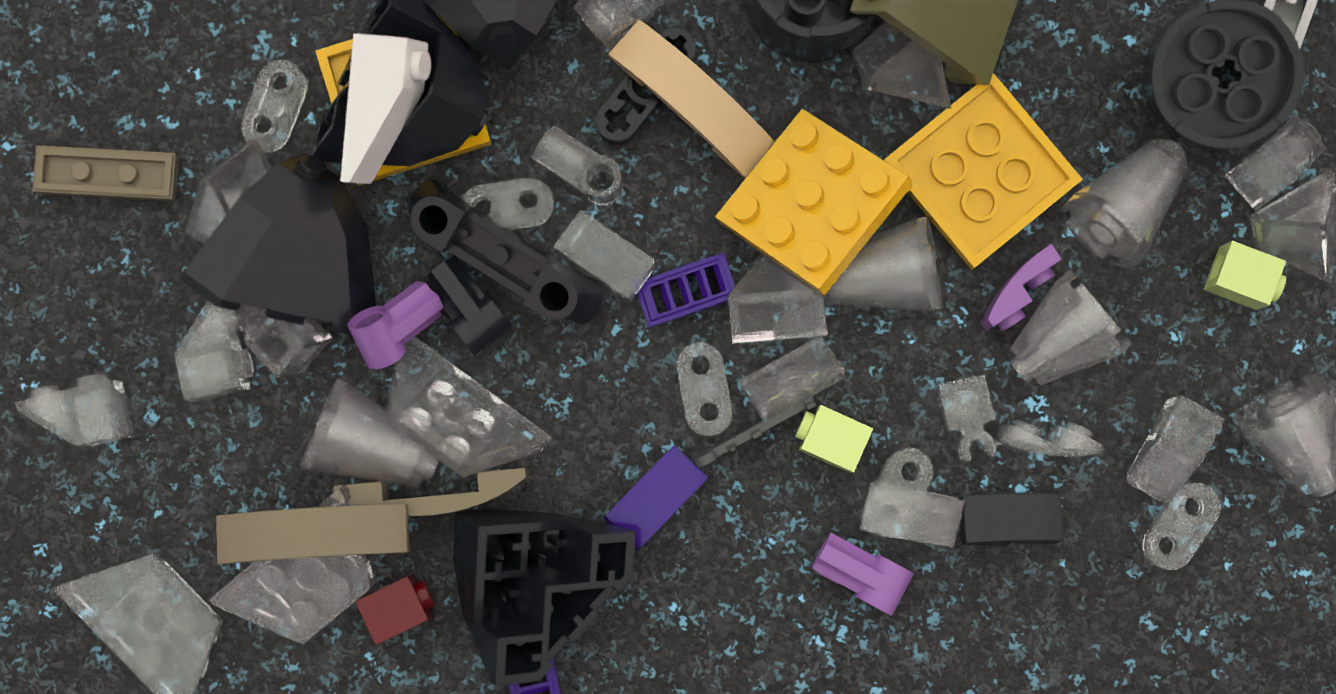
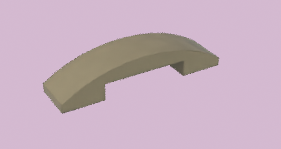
(490, 486)
(312, 533)

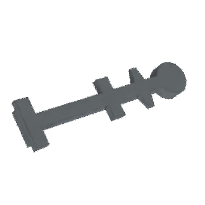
(754, 431)

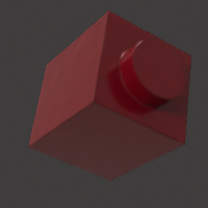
(396, 608)

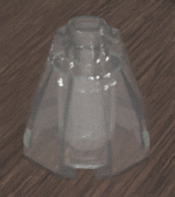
(1065, 334)
(1295, 432)

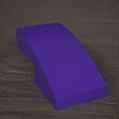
(657, 496)

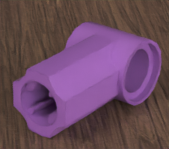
(386, 328)
(871, 577)

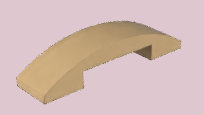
(692, 97)

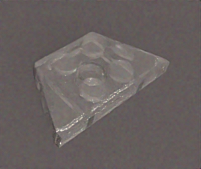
(456, 414)
(298, 594)
(148, 621)

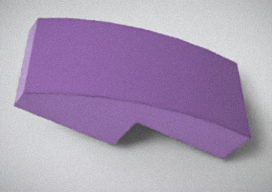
(1007, 304)

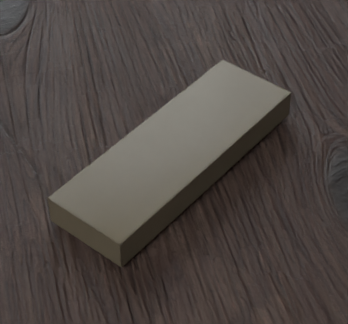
(106, 173)

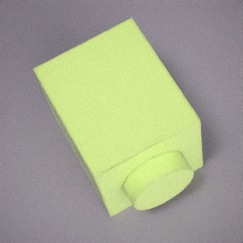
(1246, 276)
(833, 438)

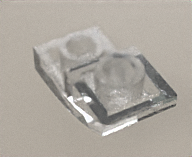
(1059, 443)
(912, 514)

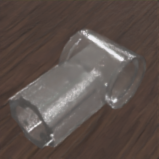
(577, 164)

